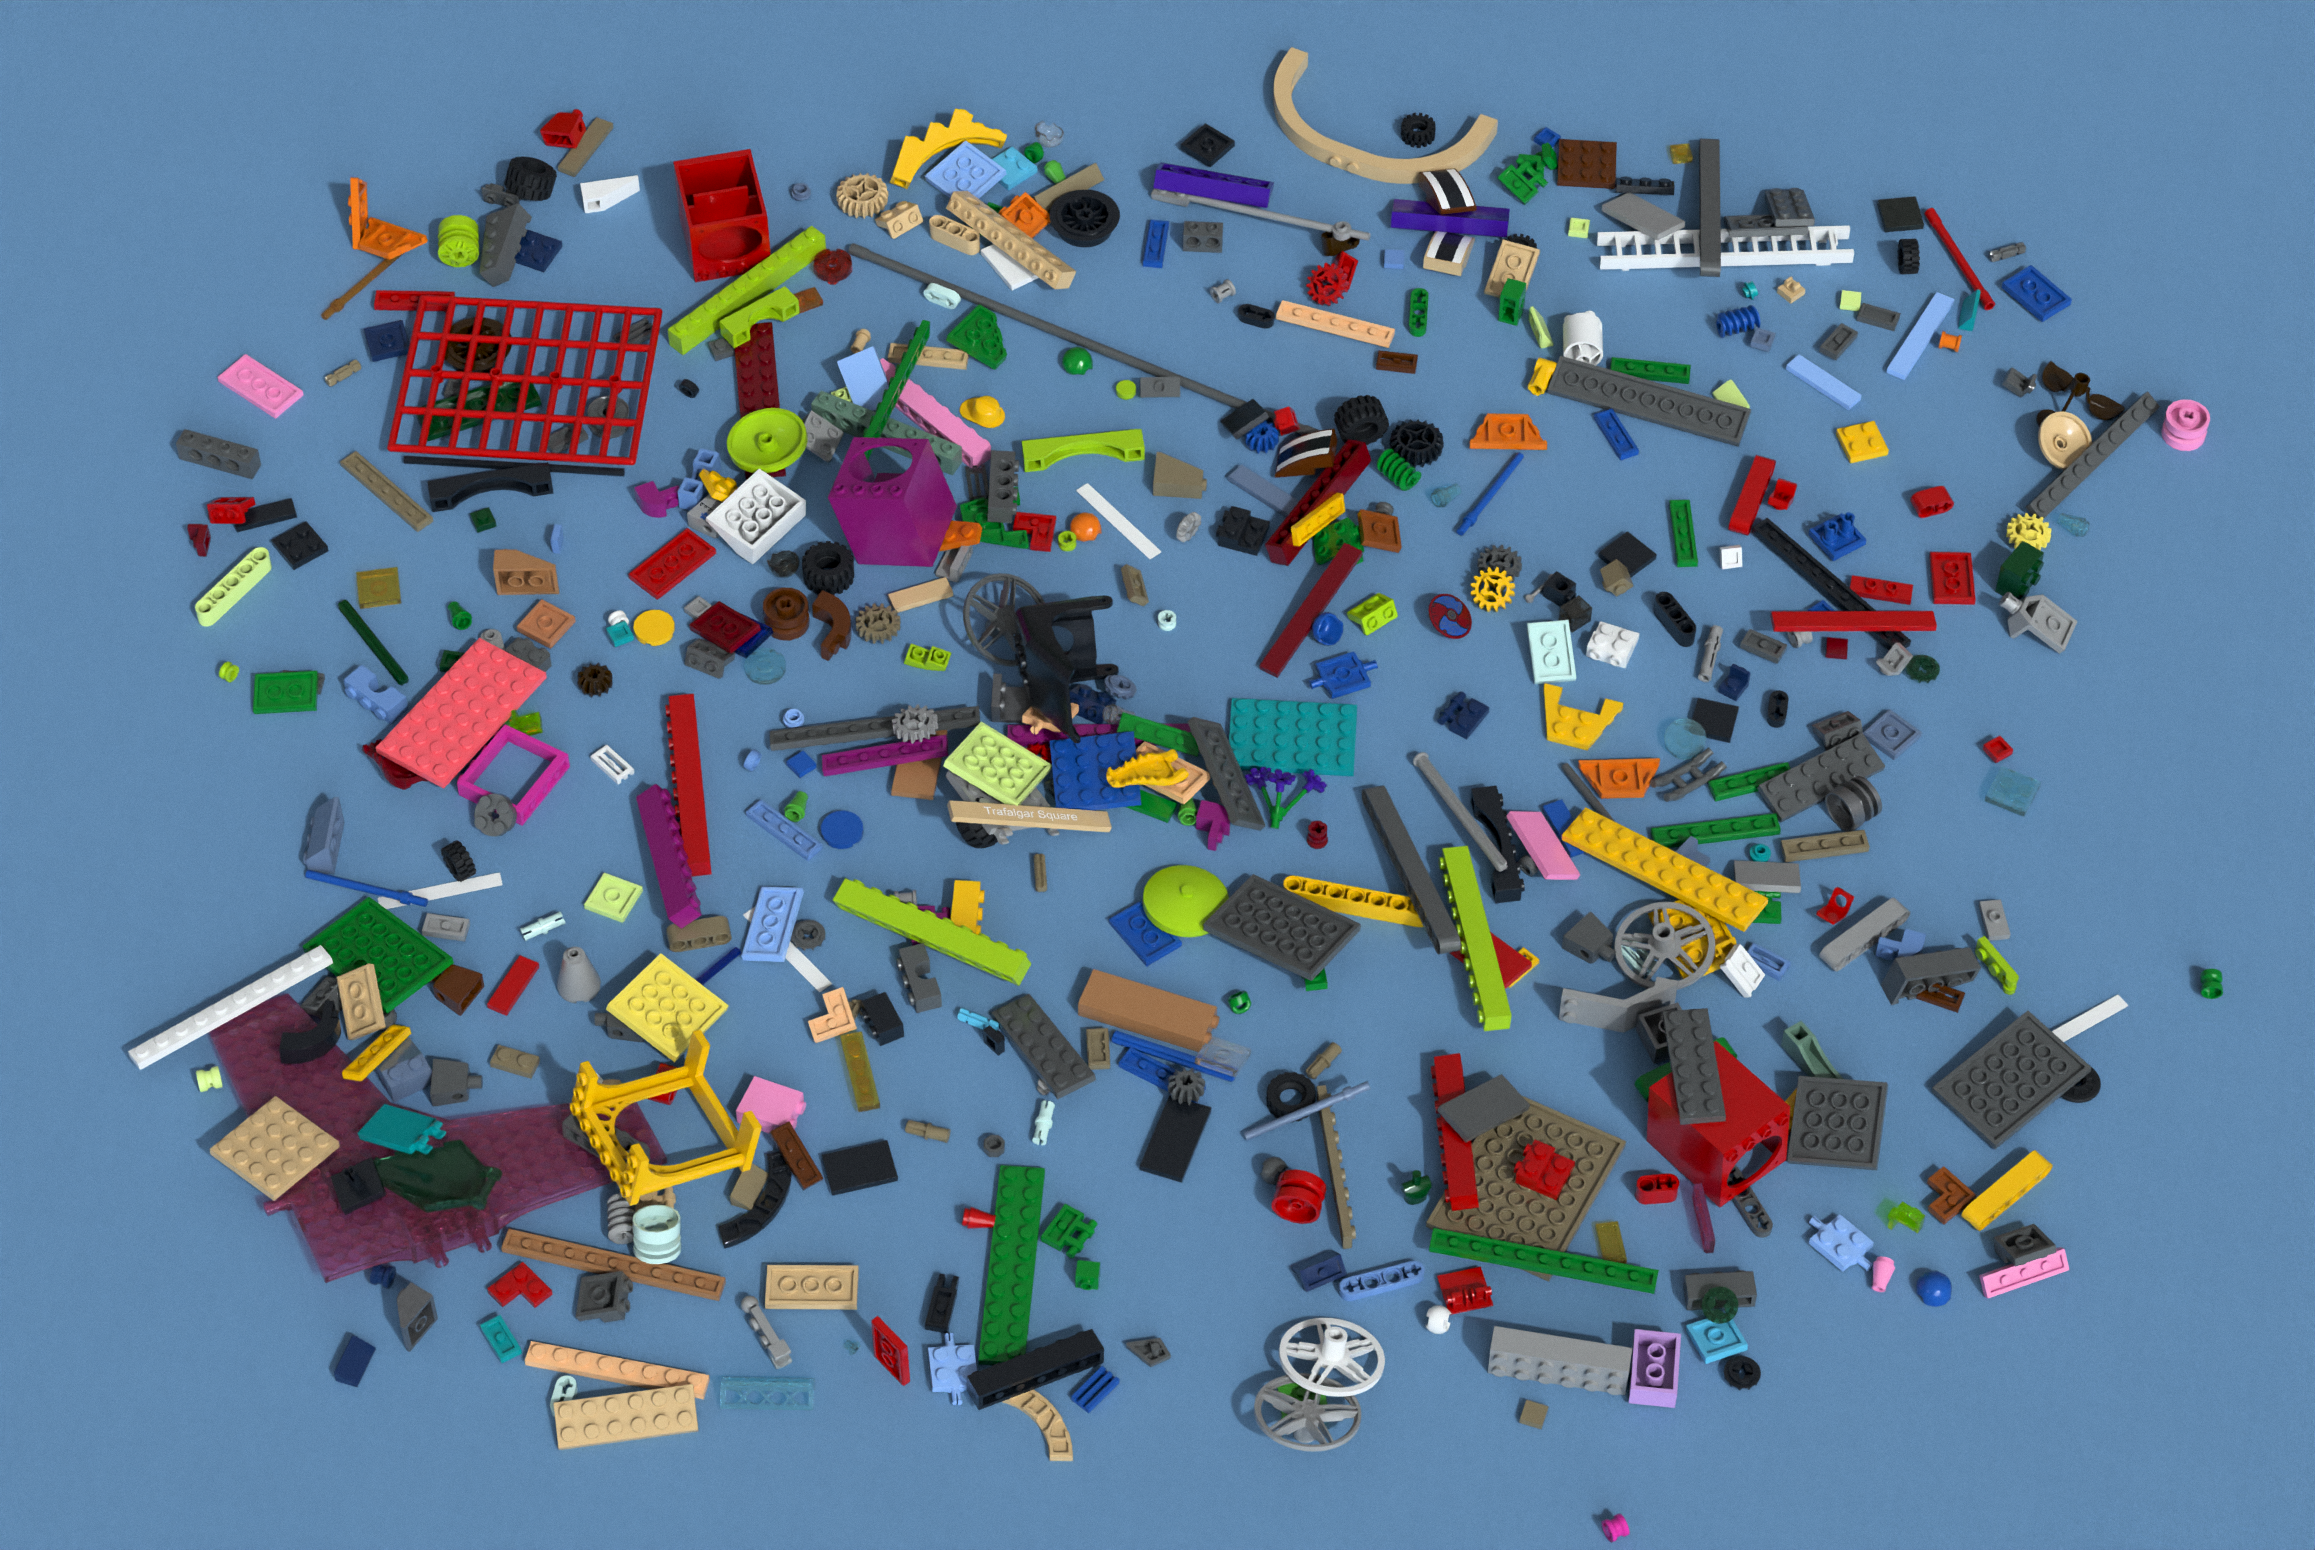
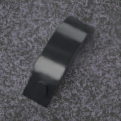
(312, 1044)

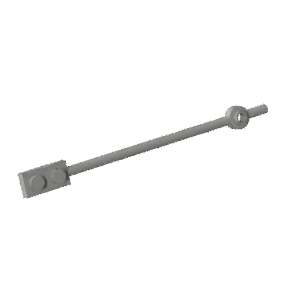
(1340, 230)

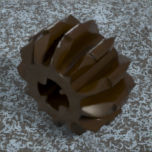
(595, 680)

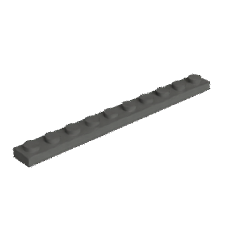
(2093, 456)
(864, 729)

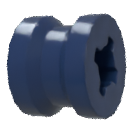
(383, 1275)

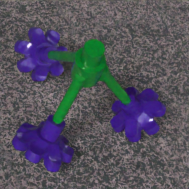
(1265, 774)

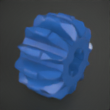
(1262, 437)

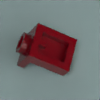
(201, 538)

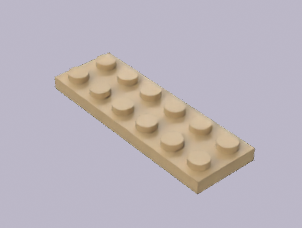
(625, 1417)

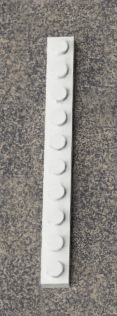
(230, 1007)

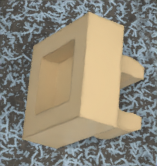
(1791, 290)

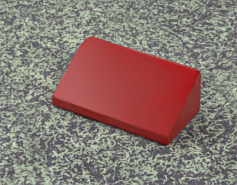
(1348, 264)

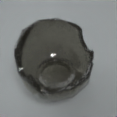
(784, 564)

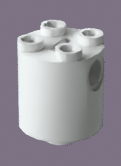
(1583, 337)

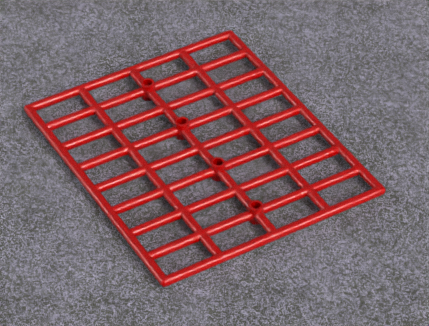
(497, 379)

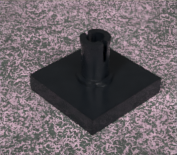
(358, 1185)

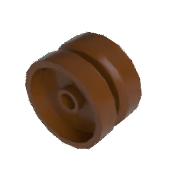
(786, 613)

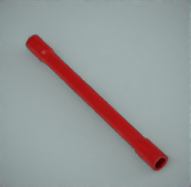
(1936, 222)

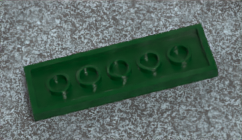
(477, 400)

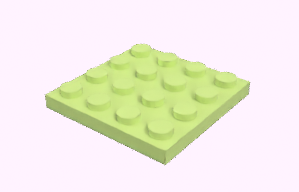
(997, 765)

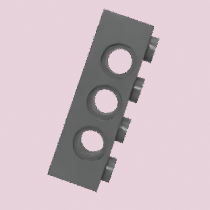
(218, 454)
(1002, 486)
(573, 1132)

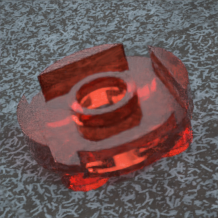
(832, 274)

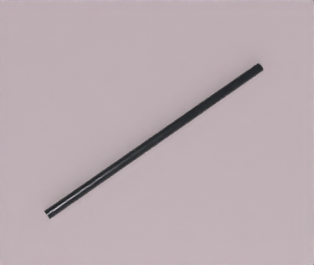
(505, 465)

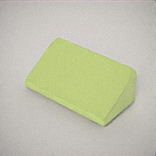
(1539, 329)
(1730, 393)

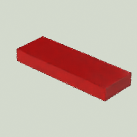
(513, 985)

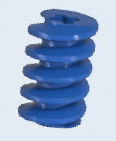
(1737, 319)

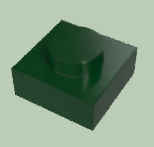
(483, 520)
(449, 659)

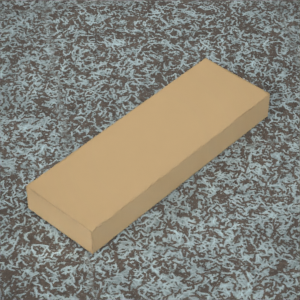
(920, 595)

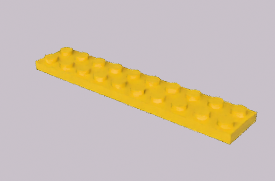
(1665, 869)

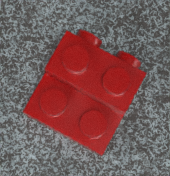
(1543, 1169)

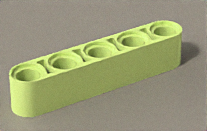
(233, 586)

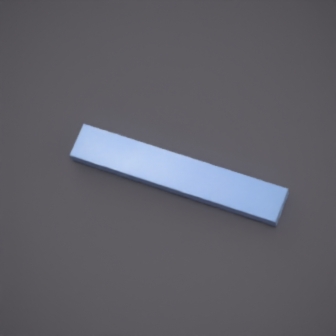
(1920, 336)

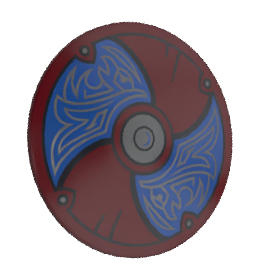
(1450, 616)

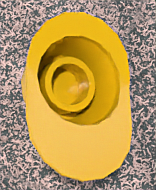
(983, 411)

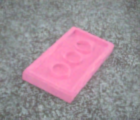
(260, 386)
(1543, 845)

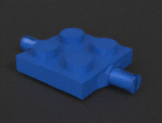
(1343, 675)

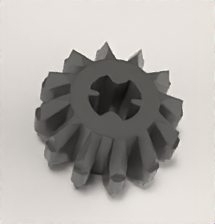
(1186, 1086)

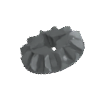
(808, 927)

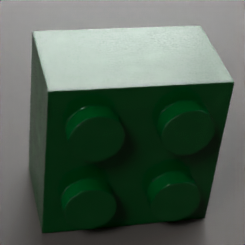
(2020, 571)

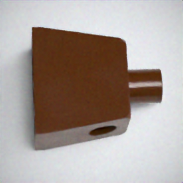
(457, 987)

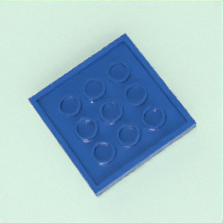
(1082, 771)

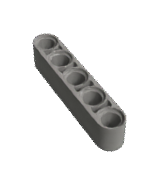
(1864, 934)

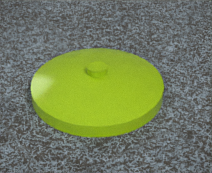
(767, 440)
(1183, 899)

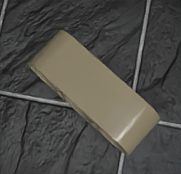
(699, 934)

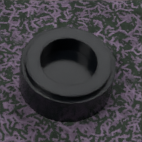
(689, 388)

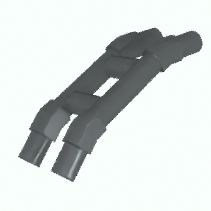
(1692, 767)

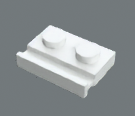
(1742, 970)

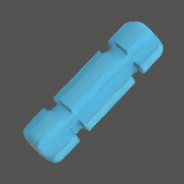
(976, 1019)

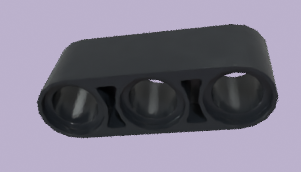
(1675, 619)

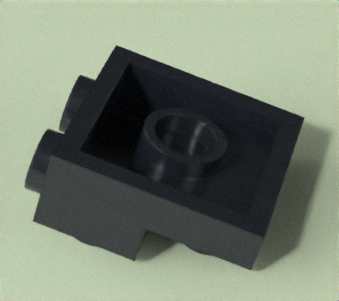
(1242, 531)

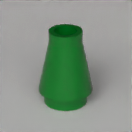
(460, 617)

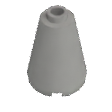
(577, 977)

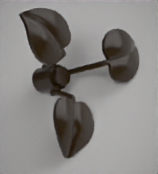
(2058, 379)

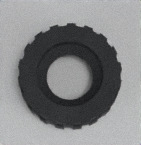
(1289, 1081)

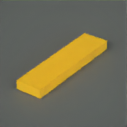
(1318, 519)
(376, 1052)

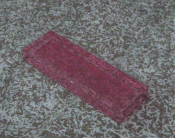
(1703, 1218)

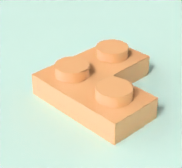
(837, 1021)

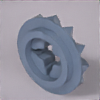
(1126, 690)

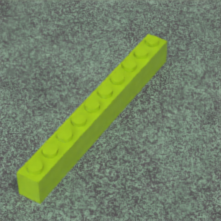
(746, 289)
(932, 931)
(1475, 938)

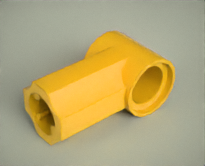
(1542, 376)

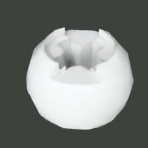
(1438, 1319)

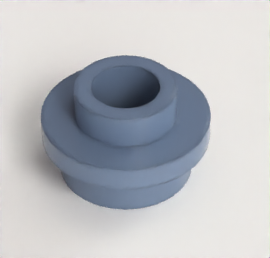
(801, 191)

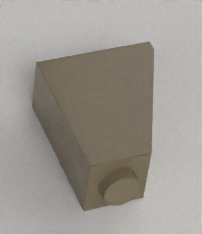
(1177, 478)

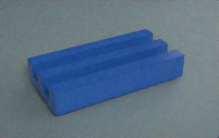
(1107, 1376)

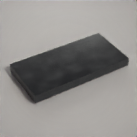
(1175, 1139)

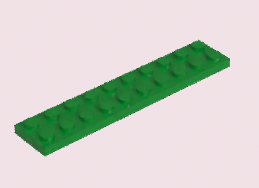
(1012, 1264)

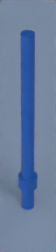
(1471, 517)
(404, 897)

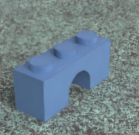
(693, 490)
(386, 705)

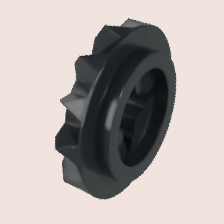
(1751, 1369)

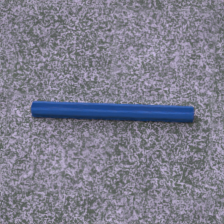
(1165, 1053)

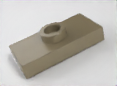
(1098, 1048)

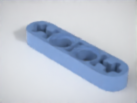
(1383, 1284)

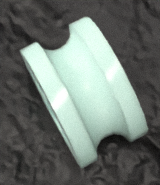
(1167, 626)

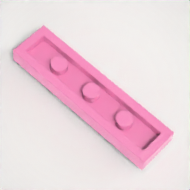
(2012, 1277)

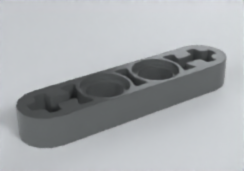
(1750, 1199)

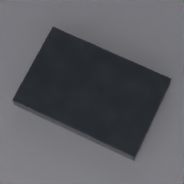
(859, 1167)

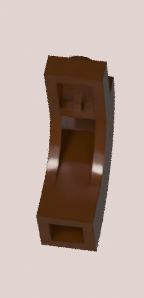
(836, 614)

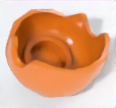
(1085, 526)

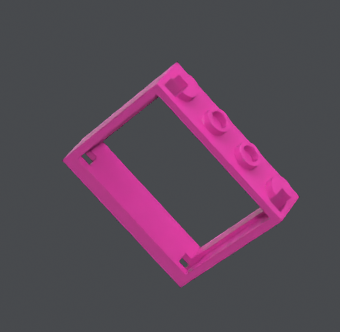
(540, 789)

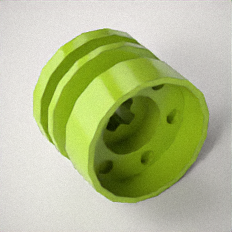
(458, 241)

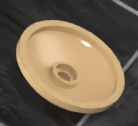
(2068, 433)

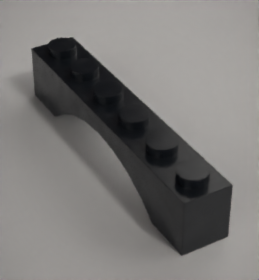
(529, 479)
(1488, 810)

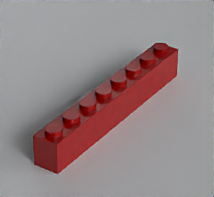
(1458, 1153)

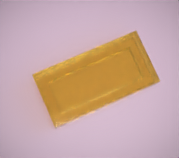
(1611, 1242)

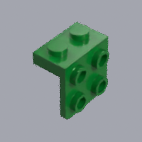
(1331, 539)

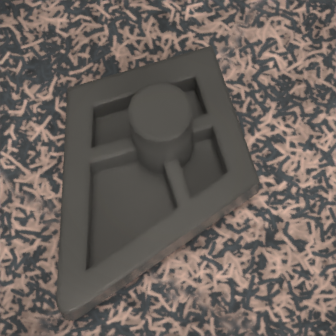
(1150, 1351)

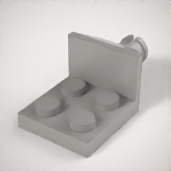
(2041, 618)

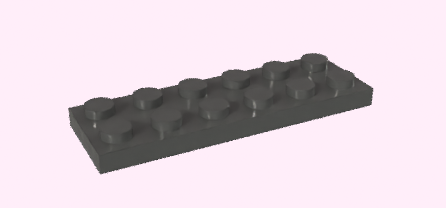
(1226, 774)
(1816, 777)
(1043, 1046)
(1694, 1066)

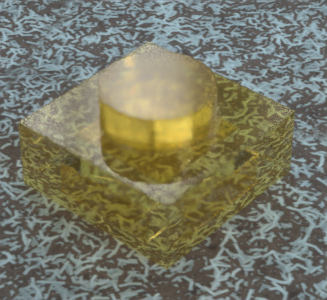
(1681, 153)

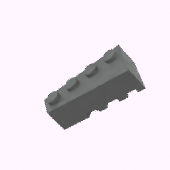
(502, 242)
(1941, 967)

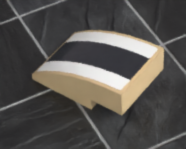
(1448, 253)

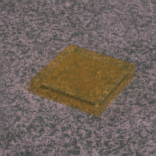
(378, 587)

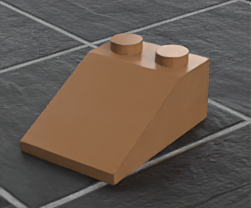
(523, 574)

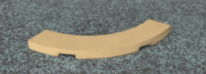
(1048, 1421)

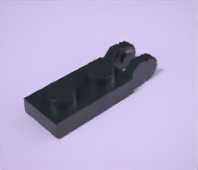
(942, 1305)

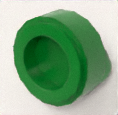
(1034, 152)
(1238, 999)

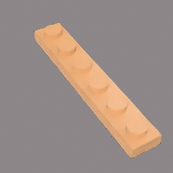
(1335, 324)

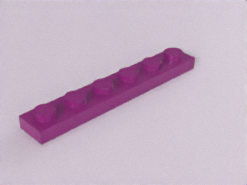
(884, 755)

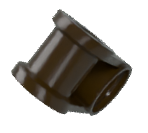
(1333, 247)

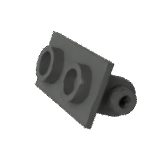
(494, 195)

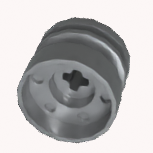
(1853, 803)

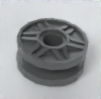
(599, 408)

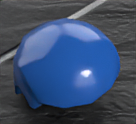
(1327, 629)
(1934, 1288)

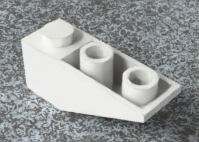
(606, 193)

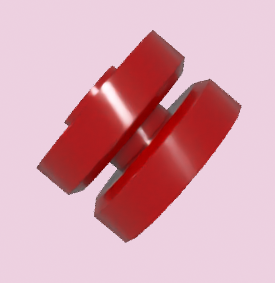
(1299, 1196)

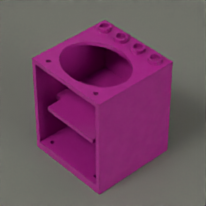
(895, 515)

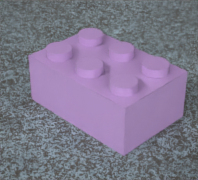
(1654, 1368)

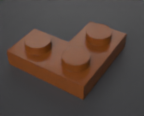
(1953, 1198)

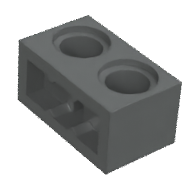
(1203, 236)

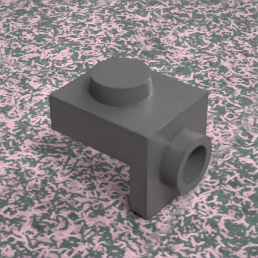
(2019, 383)

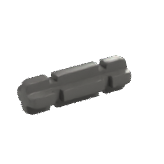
(2006, 252)

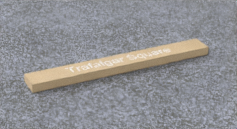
(1029, 816)

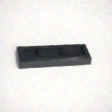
(268, 514)

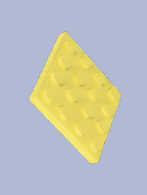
(666, 1007)

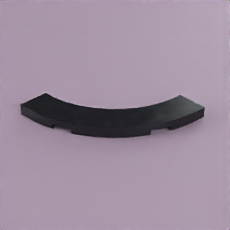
(765, 1208)

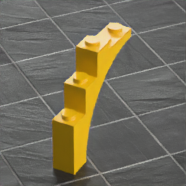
(937, 138)

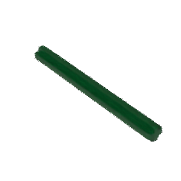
(373, 642)

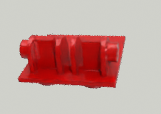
(1465, 1290)

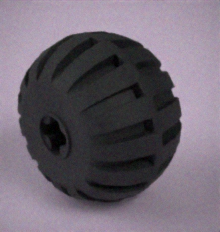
(975, 834)

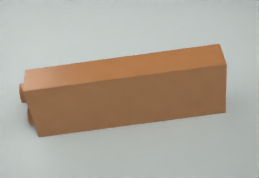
(1147, 1011)

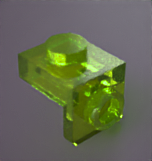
(528, 724)
(1907, 1215)

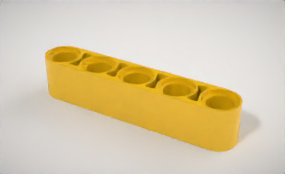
(2007, 1190)

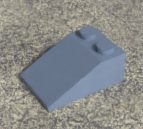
(404, 1071)

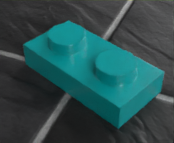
(501, 1339)

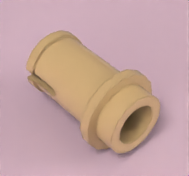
(862, 337)

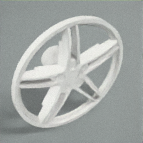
(1332, 1353)

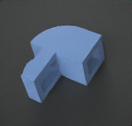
(1911, 945)

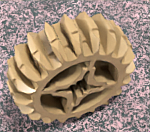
(862, 195)

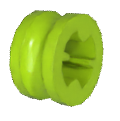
(1067, 535)
(228, 671)

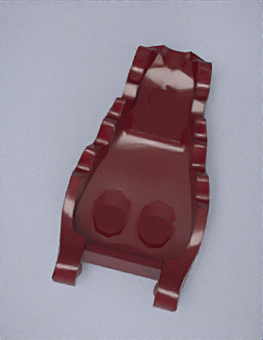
(394, 773)

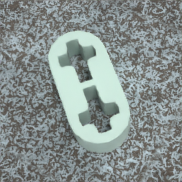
(942, 296)
(558, 1393)

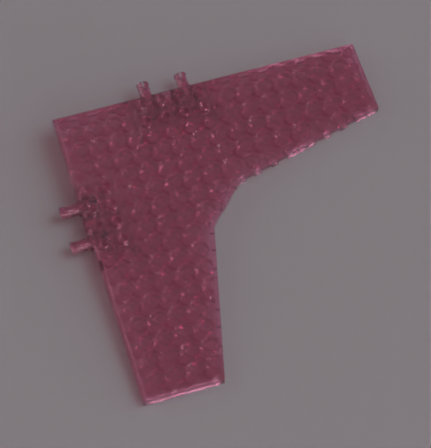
(524, 1144)

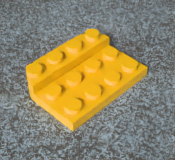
(1698, 949)

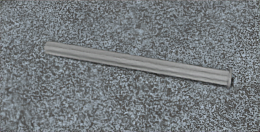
(1421, 760)

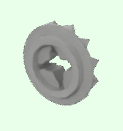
(1188, 527)

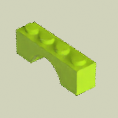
(777, 305)

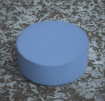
(752, 760)

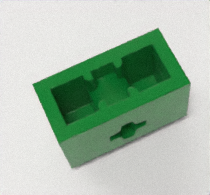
(1512, 301)

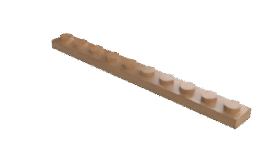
(604, 1262)

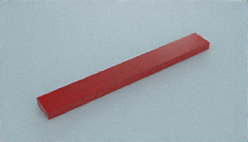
(1852, 621)

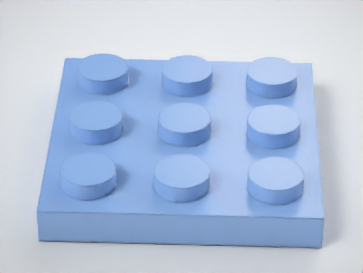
(965, 171)

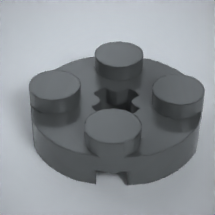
(484, 819)

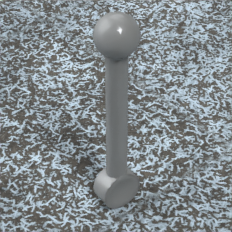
(1530, 598)

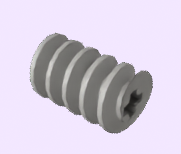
(620, 1219)

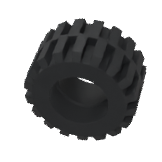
(530, 178)
(1361, 419)
(825, 556)

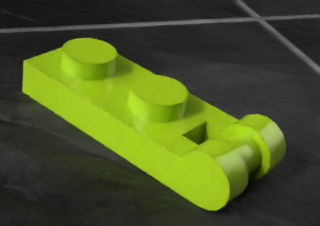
(1997, 965)

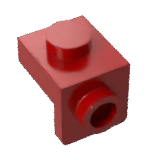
(1783, 494)

